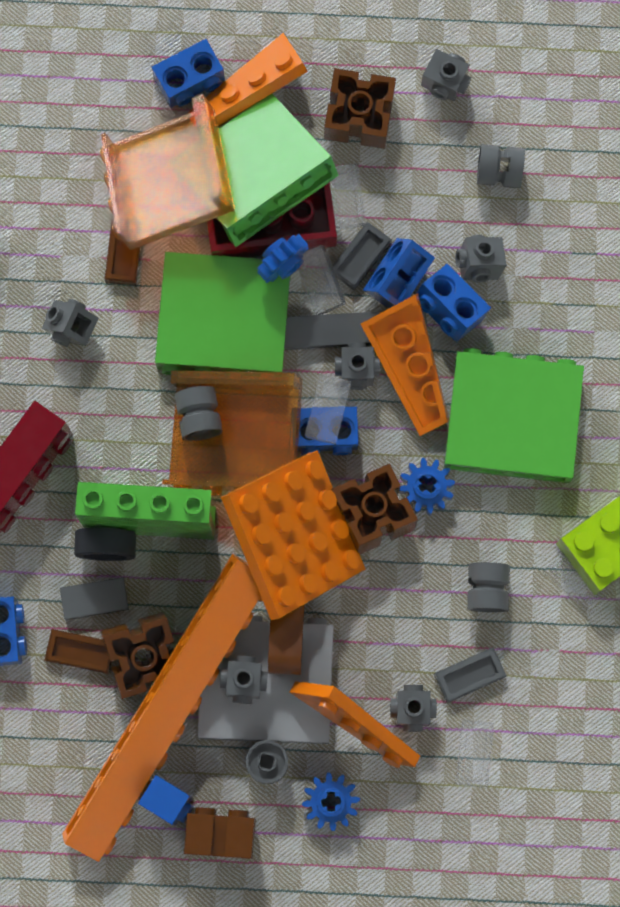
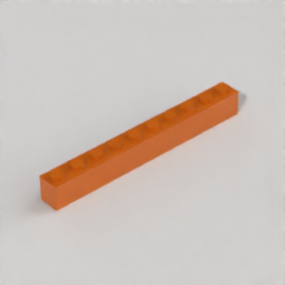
(164, 711)

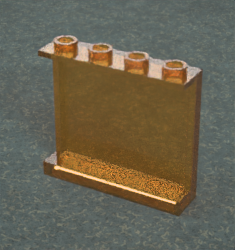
(167, 177)
(258, 429)

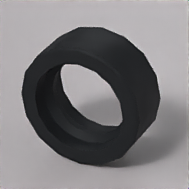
(105, 544)

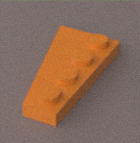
(257, 79)
(408, 359)
(356, 721)

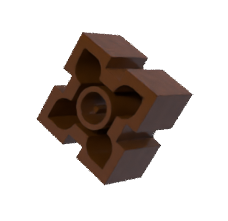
(347, 94)
(380, 492)
(123, 644)
(220, 835)

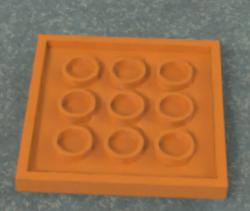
(293, 534)

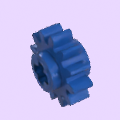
(282, 258)
(427, 474)
(341, 809)

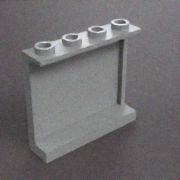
(277, 713)

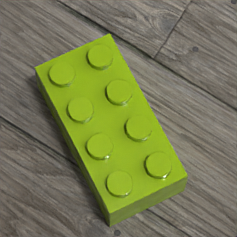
(595, 547)

